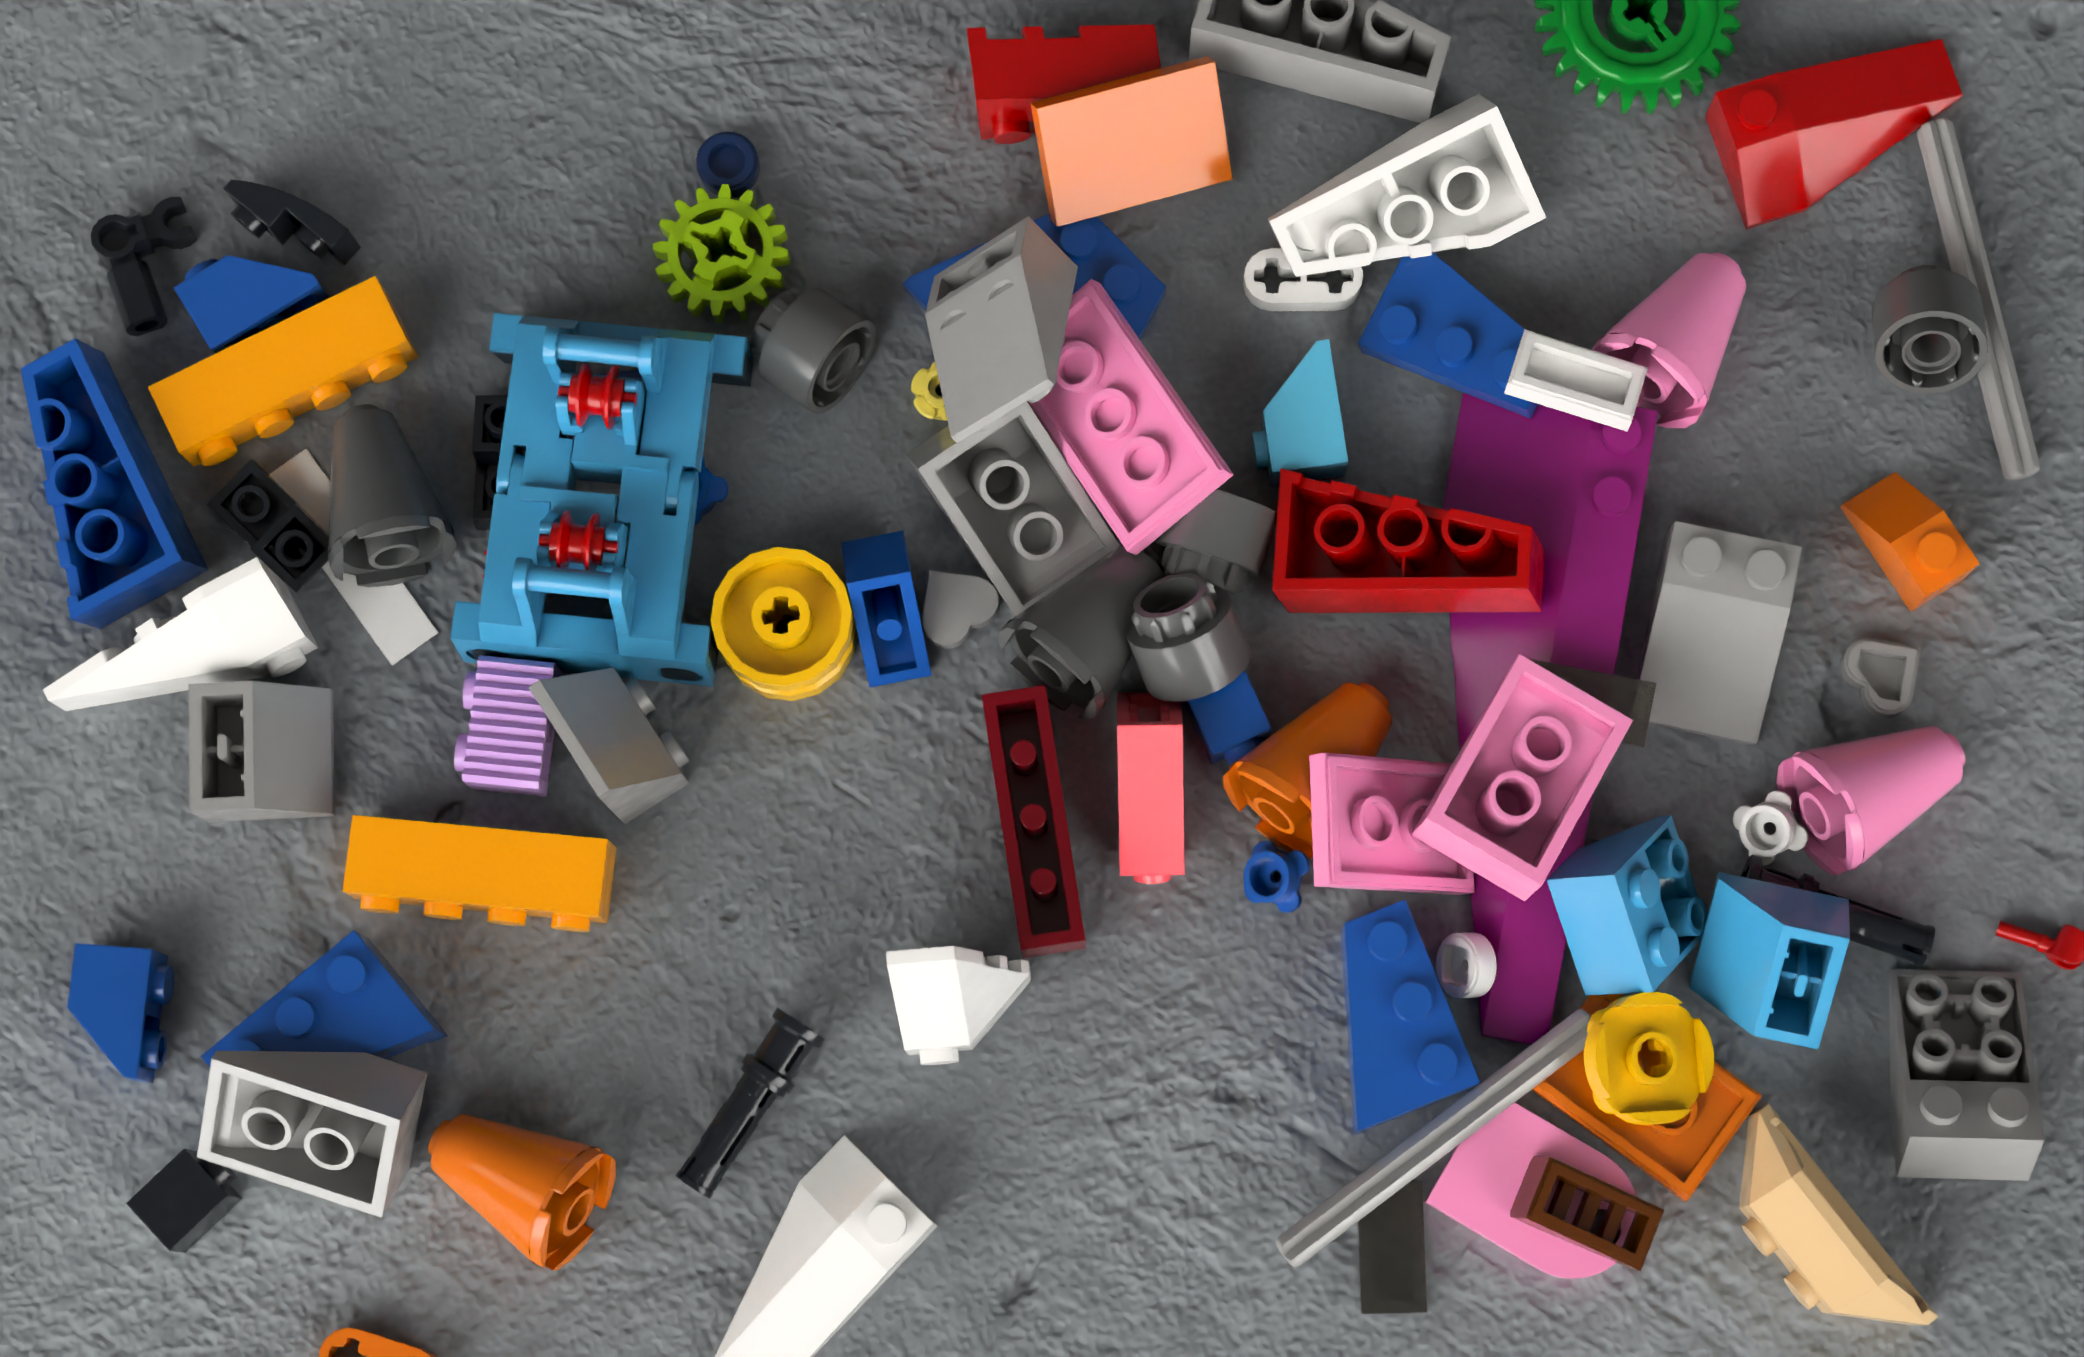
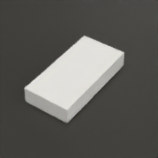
(1576, 380)

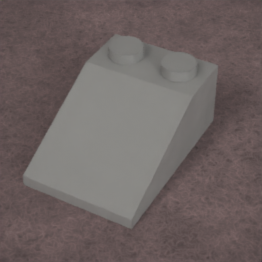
(1014, 506)
(1717, 630)
(613, 739)
(314, 1122)

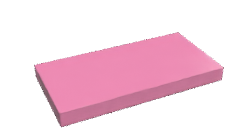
(1125, 426)

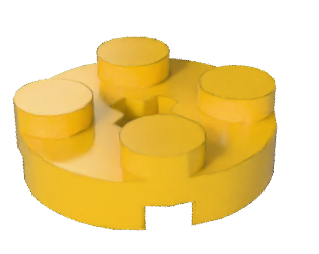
(1613, 1064)

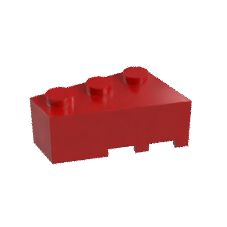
(1030, 69)

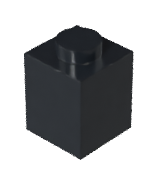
(185, 1200)

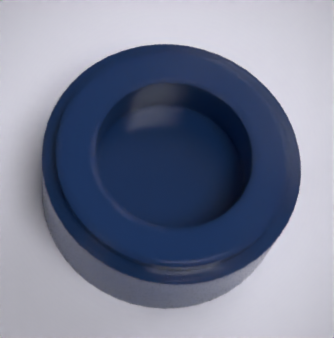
(728, 160)

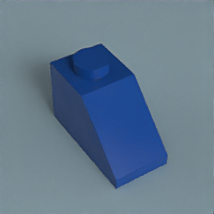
(243, 297)
(885, 608)

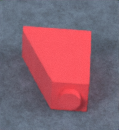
(1150, 787)

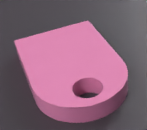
(1486, 1176)

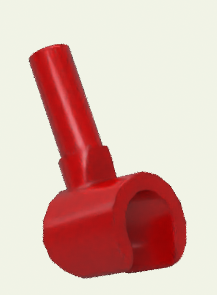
(2064, 951)

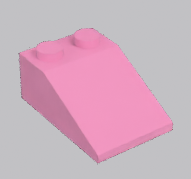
(1522, 778)

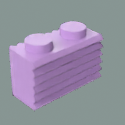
(508, 730)

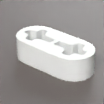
(1300, 294)

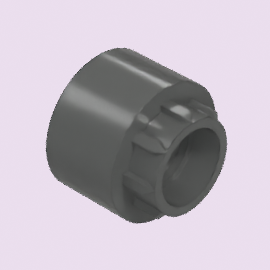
(1929, 330)
(812, 347)
(1220, 540)
(1186, 638)

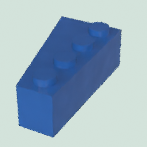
(108, 496)

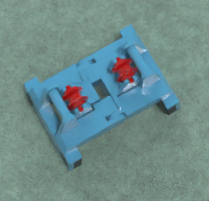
(566, 539)

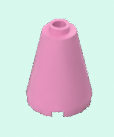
(1681, 336)
(1867, 791)

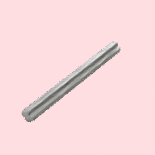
(1968, 258)
(1434, 1140)

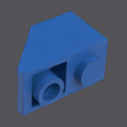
(119, 1004)

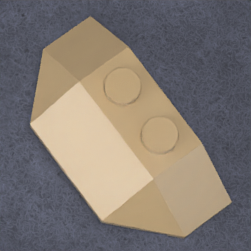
(1817, 1233)

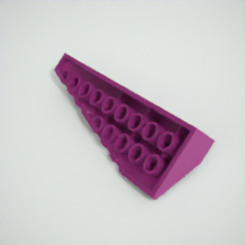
(1585, 501)

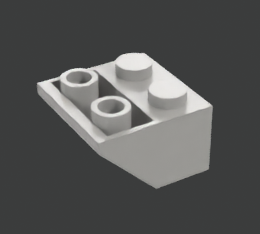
(260, 751)

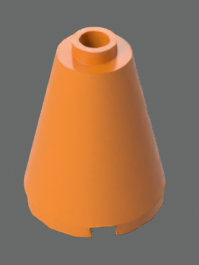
(1277, 771)
(525, 1183)

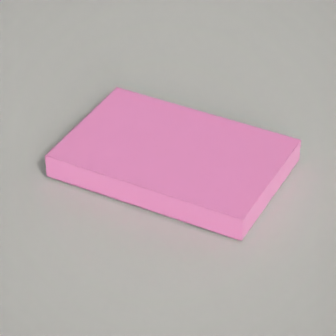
(1366, 824)

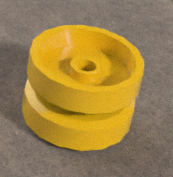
(777, 587)

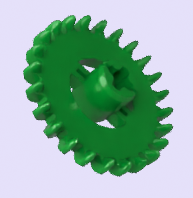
(1638, 74)

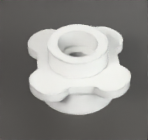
(1752, 831)

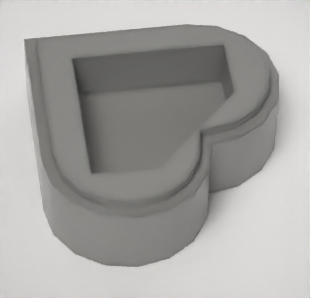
(956, 606)
(1882, 673)

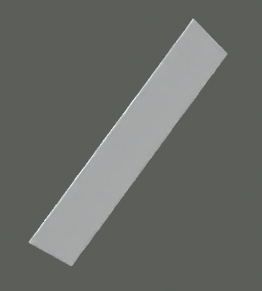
(385, 611)

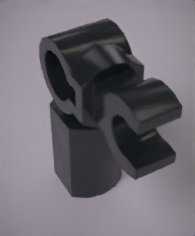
(122, 245)

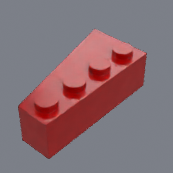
(1393, 555)

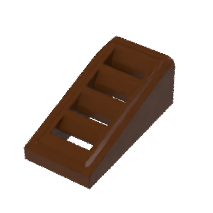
(1536, 1190)

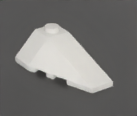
(1423, 193)
(229, 633)
(951, 997)
(826, 1257)

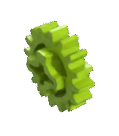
(732, 230)

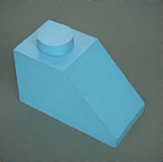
(1304, 423)

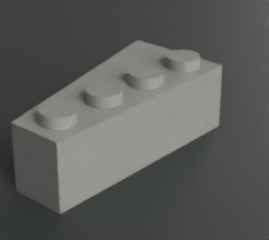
(1328, 49)

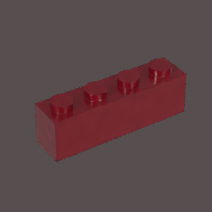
(1033, 821)

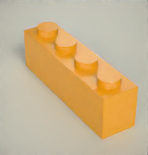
(284, 373)
(479, 870)

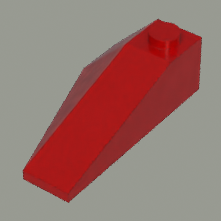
(1817, 125)

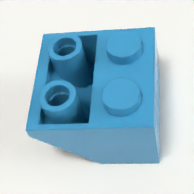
(1629, 908)
(1772, 957)

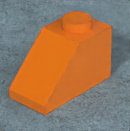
(1910, 539)

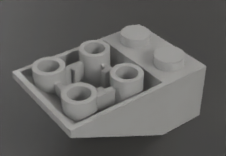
(999, 326)
(1962, 1076)

